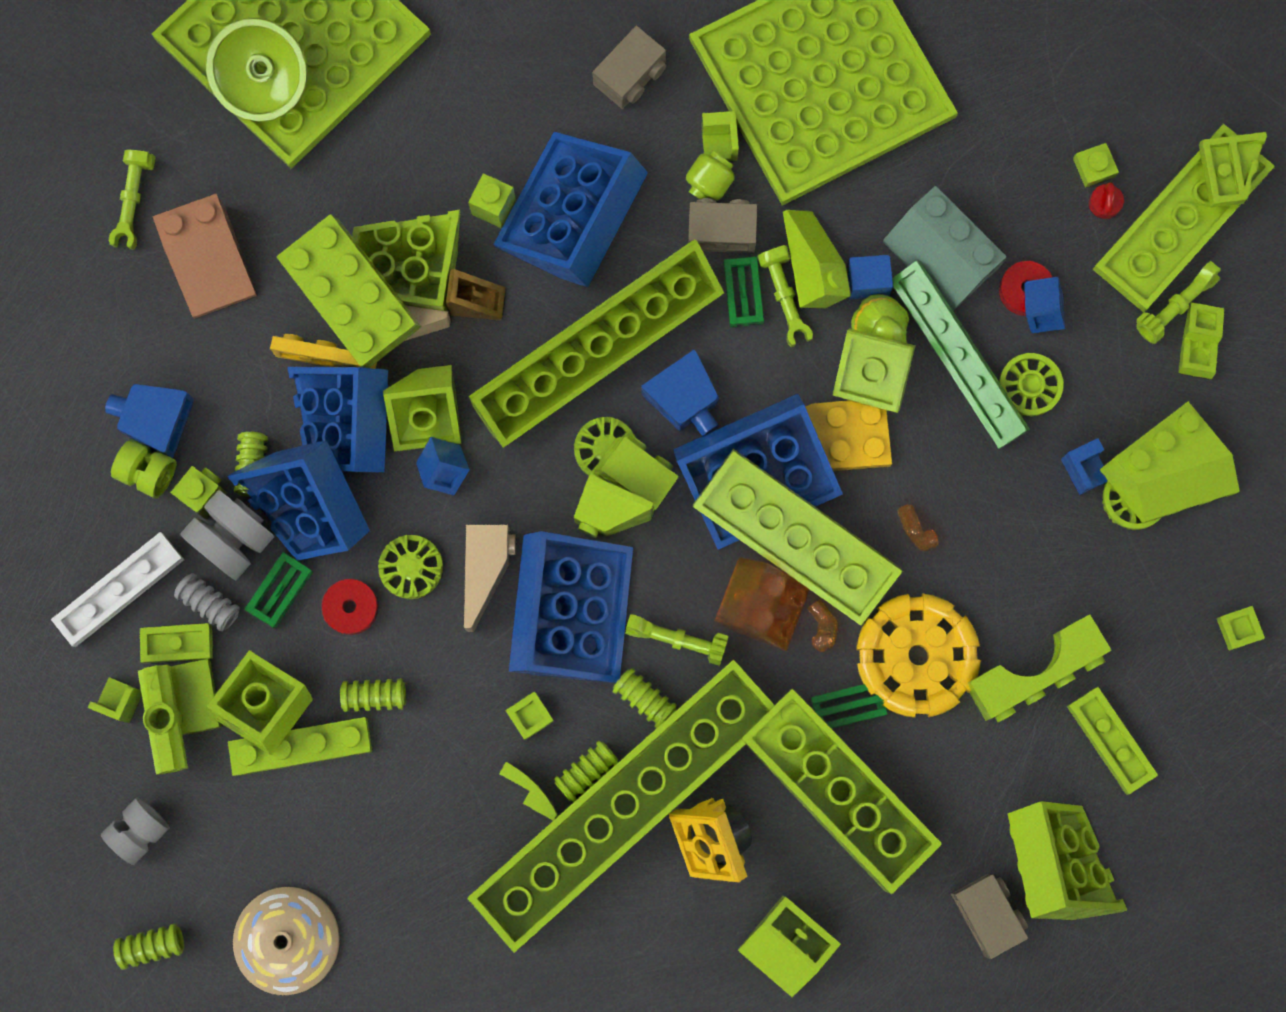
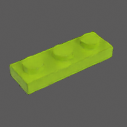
(1112, 740)

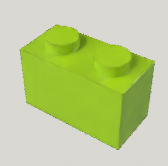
(636, 470)

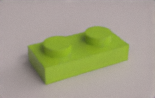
(176, 643)

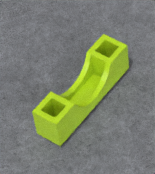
(1074, 648)

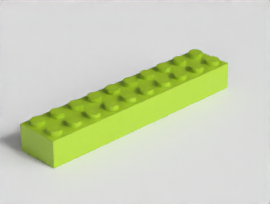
(621, 807)

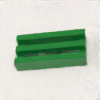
(745, 320)
(267, 584)
(881, 710)

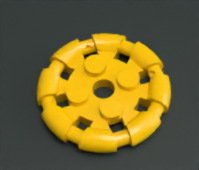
(938, 649)

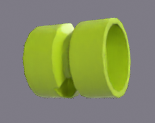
(148, 471)

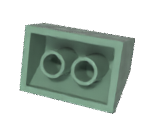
(947, 246)

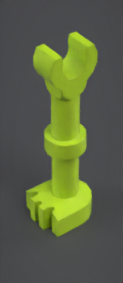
(136, 161)
(784, 294)
(1153, 327)
(640, 627)

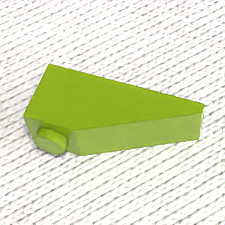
(816, 264)

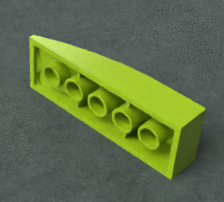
(841, 792)

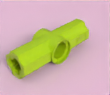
(168, 742)

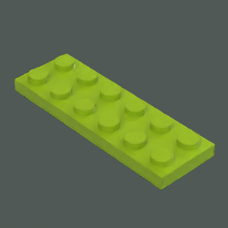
(1168, 233)
(797, 537)

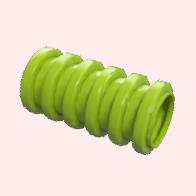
(250, 450)
(372, 695)
(644, 697)
(586, 771)
(148, 946)

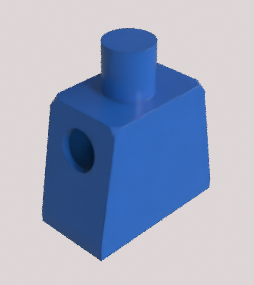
(684, 394)
(152, 416)

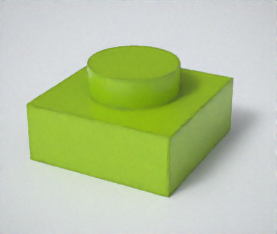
(1095, 165)
(1240, 628)
(529, 715)

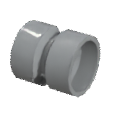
(136, 829)

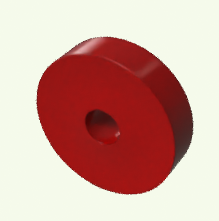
(1010, 285)
(334, 603)

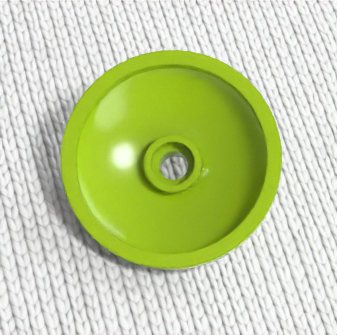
(234, 71)

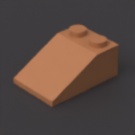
(205, 255)

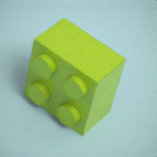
(260, 702)

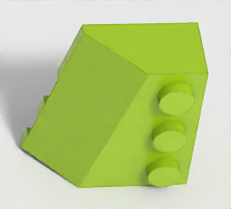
(414, 256)
(1173, 467)
(1061, 863)

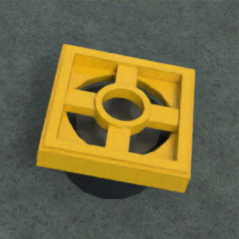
(718, 840)

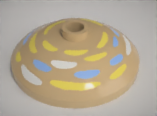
(310, 935)

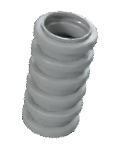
(207, 602)

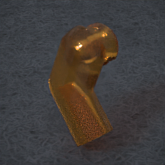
(914, 531)
(827, 626)

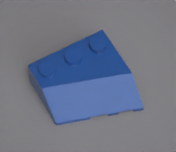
(346, 411)
(305, 500)

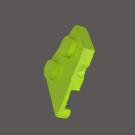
(1230, 167)

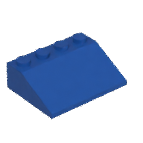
(572, 207)
(777, 441)
(570, 608)

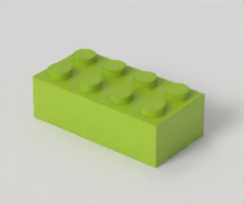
(348, 291)

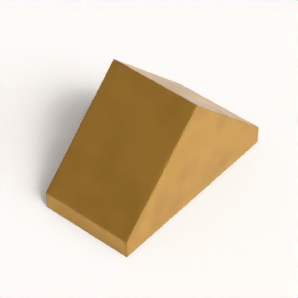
(474, 297)

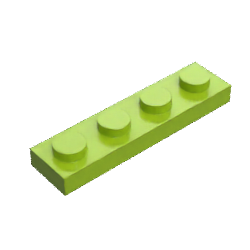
(303, 747)

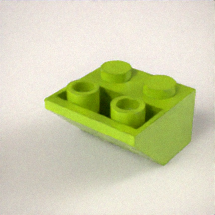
(789, 946)

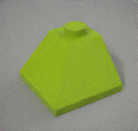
(423, 408)
(610, 509)

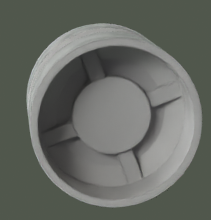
(233, 527)

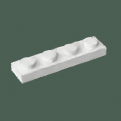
(117, 589)

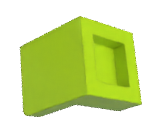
(720, 134)
(117, 700)

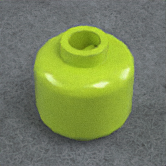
(710, 176)

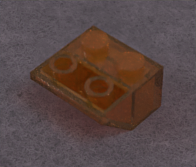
(762, 603)

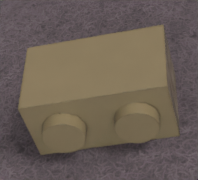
(630, 68)
(723, 225)
(990, 915)

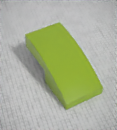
(1200, 340)
(536, 797)

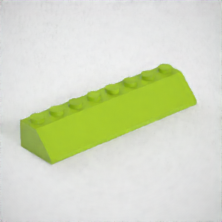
(597, 344)

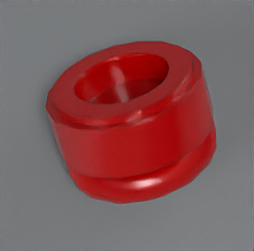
(1106, 201)

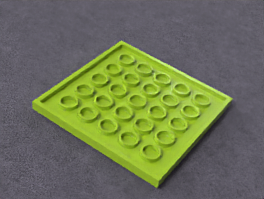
(346, 50)
(821, 85)

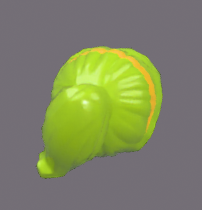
(881, 317)

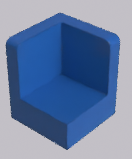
(869, 276)
(1044, 305)
(1085, 465)
(442, 466)

